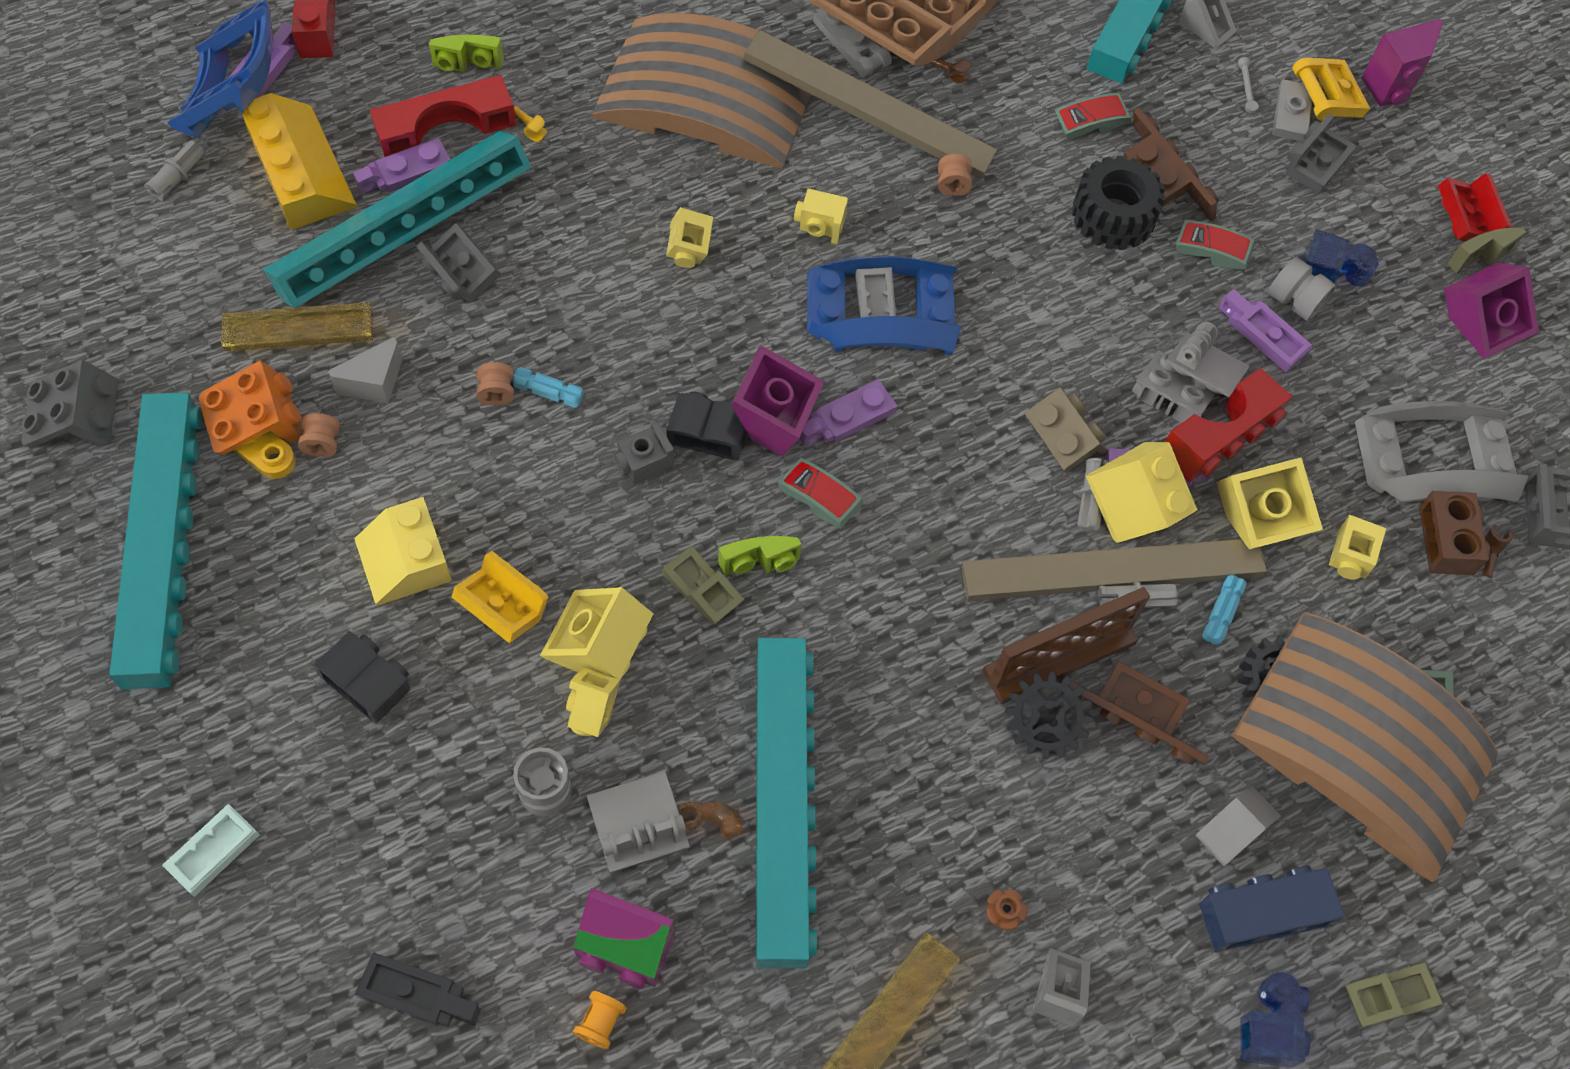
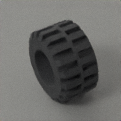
(1114, 222)

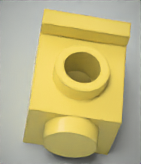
(822, 214)
(689, 237)
(1357, 548)
(591, 701)

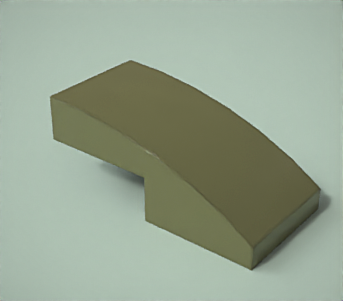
(1487, 246)
(702, 586)
(1393, 995)

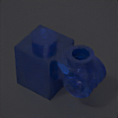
(1334, 255)
(1277, 1035)

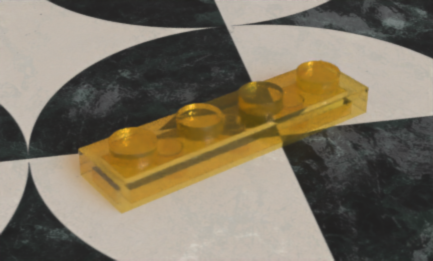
(297, 326)
(896, 1007)

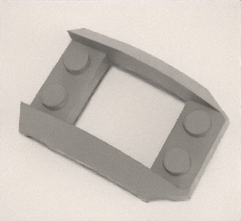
(1488, 441)

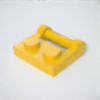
(1338, 83)

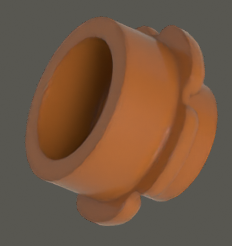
(995, 911)

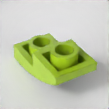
(457, 51)
(772, 552)

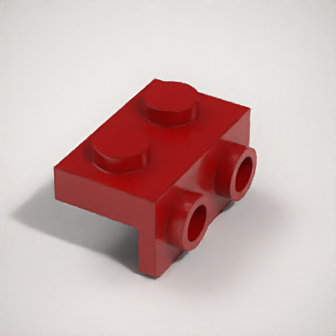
(1473, 206)

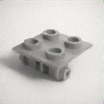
(1199, 359)
(1183, 390)
(638, 822)

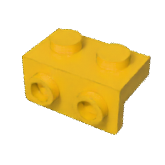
(502, 598)

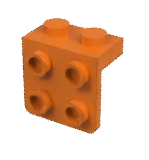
(248, 407)

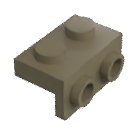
(1065, 429)

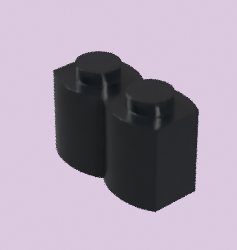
(706, 426)
(363, 675)

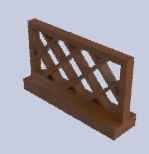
(1068, 645)

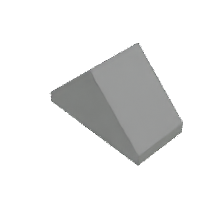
(1208, 20)
(369, 373)
(1238, 825)
(1063, 988)

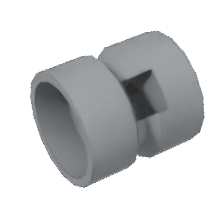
(1302, 289)
(542, 781)

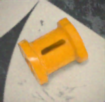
(599, 1019)

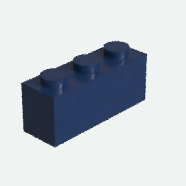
(1270, 908)

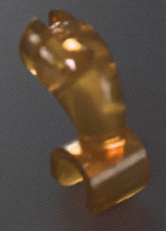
(720, 813)

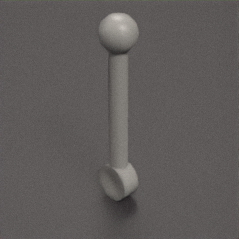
(1251, 105)

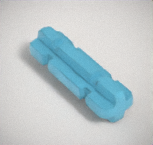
(548, 387)
(1224, 610)

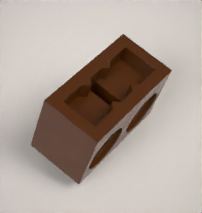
(1445, 533)

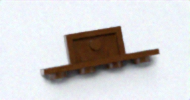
(1165, 160)
(1145, 704)

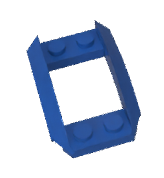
(211, 89)
(934, 306)

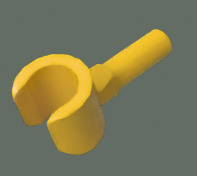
(534, 126)

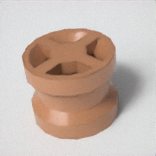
(954, 174)
(495, 384)
(319, 435)

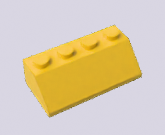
(297, 160)

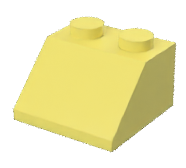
(1141, 491)
(1270, 503)
(402, 552)
(598, 631)

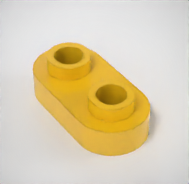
(261, 448)

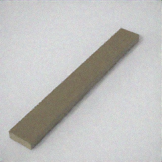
(866, 102)
(1110, 567)

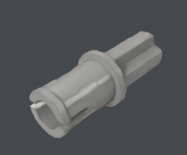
(174, 170)
(1089, 512)
(1160, 594)

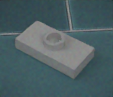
(1292, 111)
(875, 292)

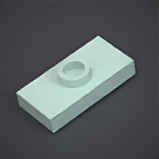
(211, 850)

